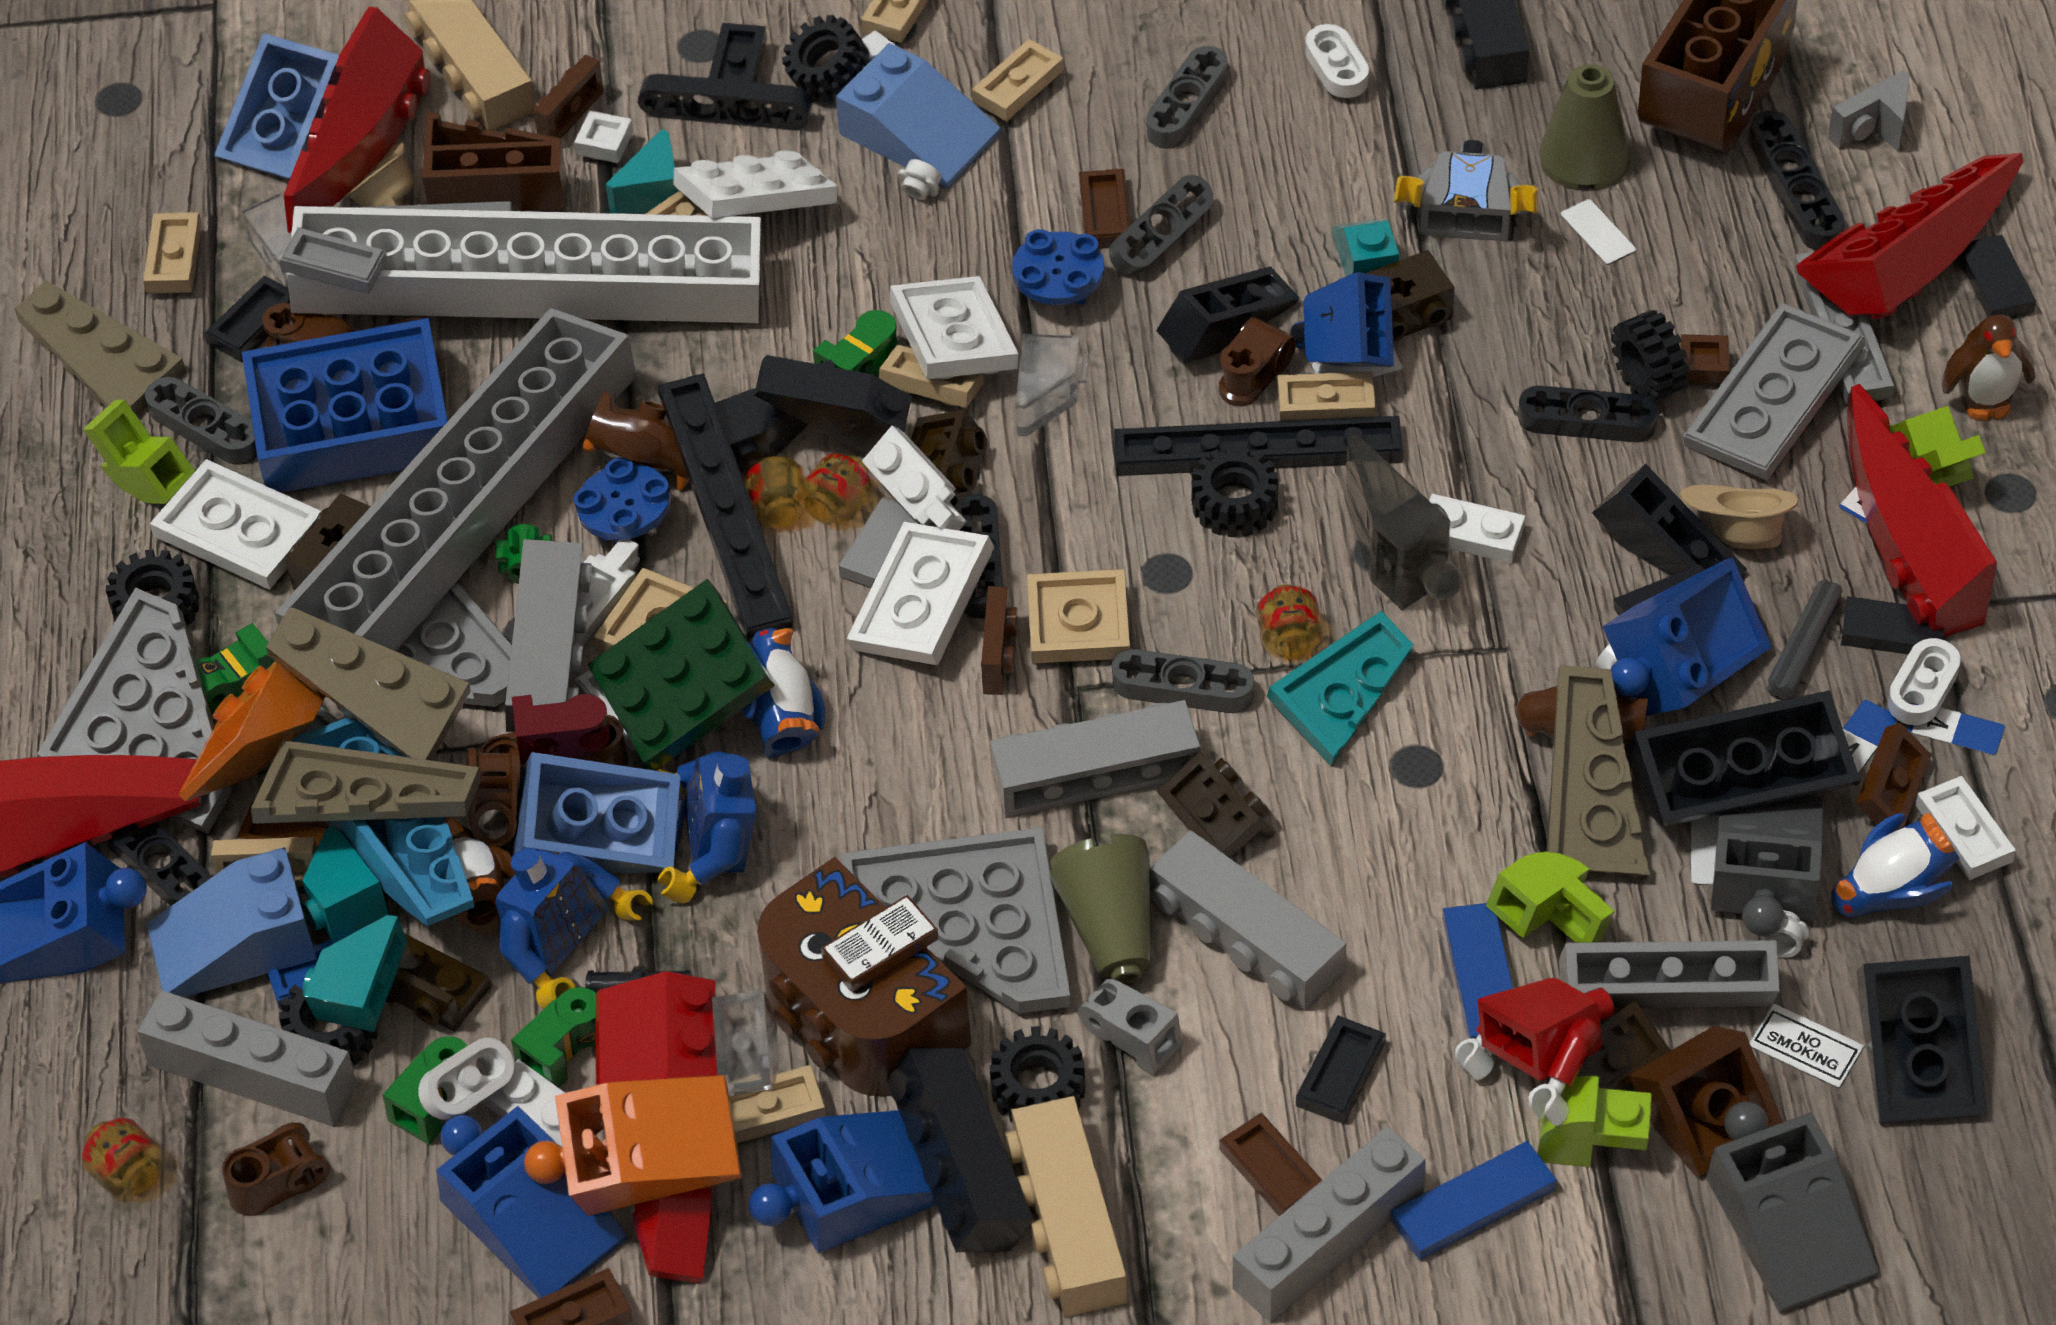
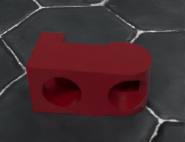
(560, 727)

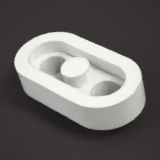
(1337, 61)
(1921, 685)
(463, 1080)

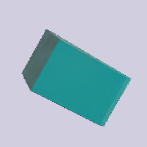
(644, 179)

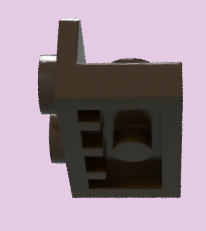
(953, 446)
(1213, 806)
(436, 985)
(1626, 1046)

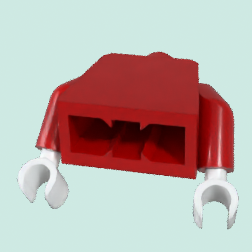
(1542, 1031)

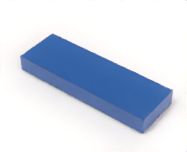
(1476, 958)
(1473, 1200)

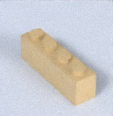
(472, 60)
(1068, 1207)

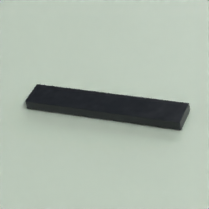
(1283, 442)
(725, 505)

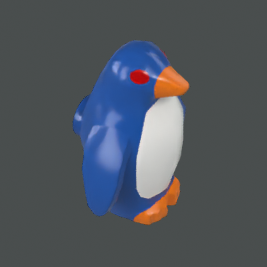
(792, 709)
(1896, 868)

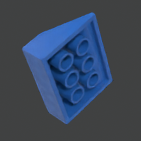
(344, 404)

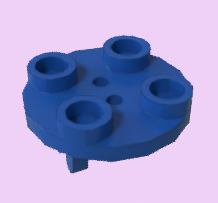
(1058, 267)
(623, 501)

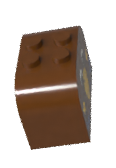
(1714, 68)
(863, 1031)

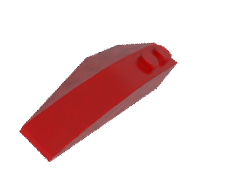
(362, 115)
(1910, 244)
(1917, 525)
(83, 798)
(656, 1032)

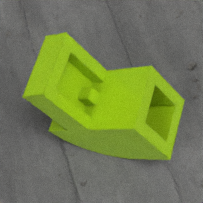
(1938, 441)
(135, 461)
(1552, 889)
(1595, 1118)

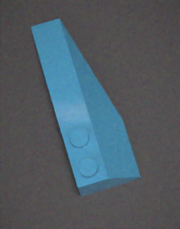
(406, 855)

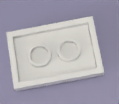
(754, 184)
(953, 327)
(234, 523)
(920, 593)

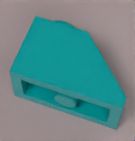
(1365, 245)
(341, 889)
(356, 975)

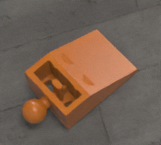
(252, 729)
(657, 1142)

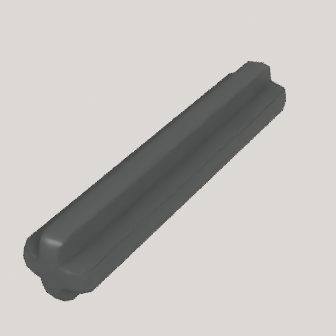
(1804, 639)

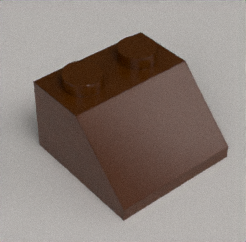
(1696, 1089)

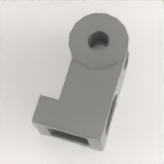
(1133, 1024)

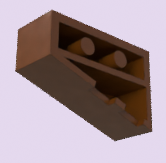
(492, 166)

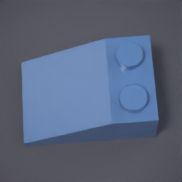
(277, 106)
(913, 112)
(598, 811)
(232, 927)

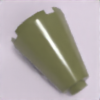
(1586, 132)
(1108, 902)

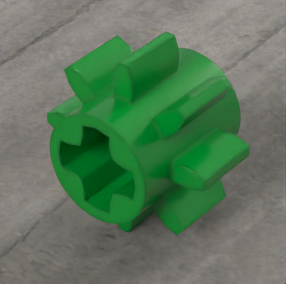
(509, 551)

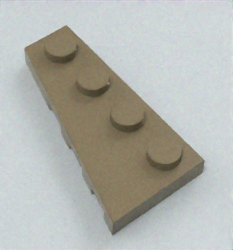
(95, 347)
(386, 691)
(1591, 779)
(349, 784)

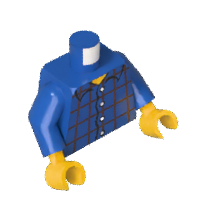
(718, 819)
(551, 910)

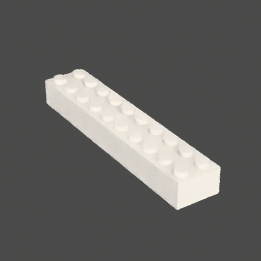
(541, 261)

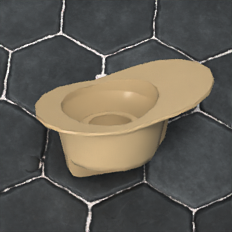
(386, 182)
(1742, 515)

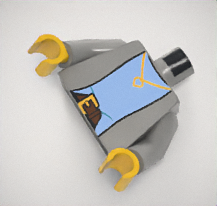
(1467, 195)

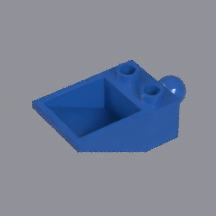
(1686, 639)
(65, 914)
(858, 1172)
(521, 1221)

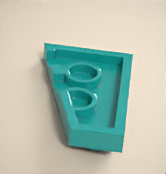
(1342, 684)

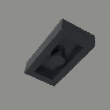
(739, 53)

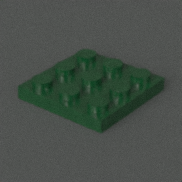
(680, 675)

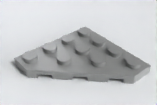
(464, 644)
(141, 698)
(989, 907)

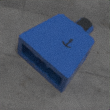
(1348, 323)

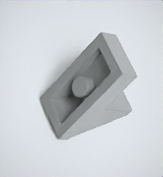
(1874, 109)

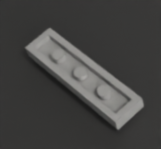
(1869, 366)

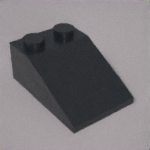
(1922, 1039)

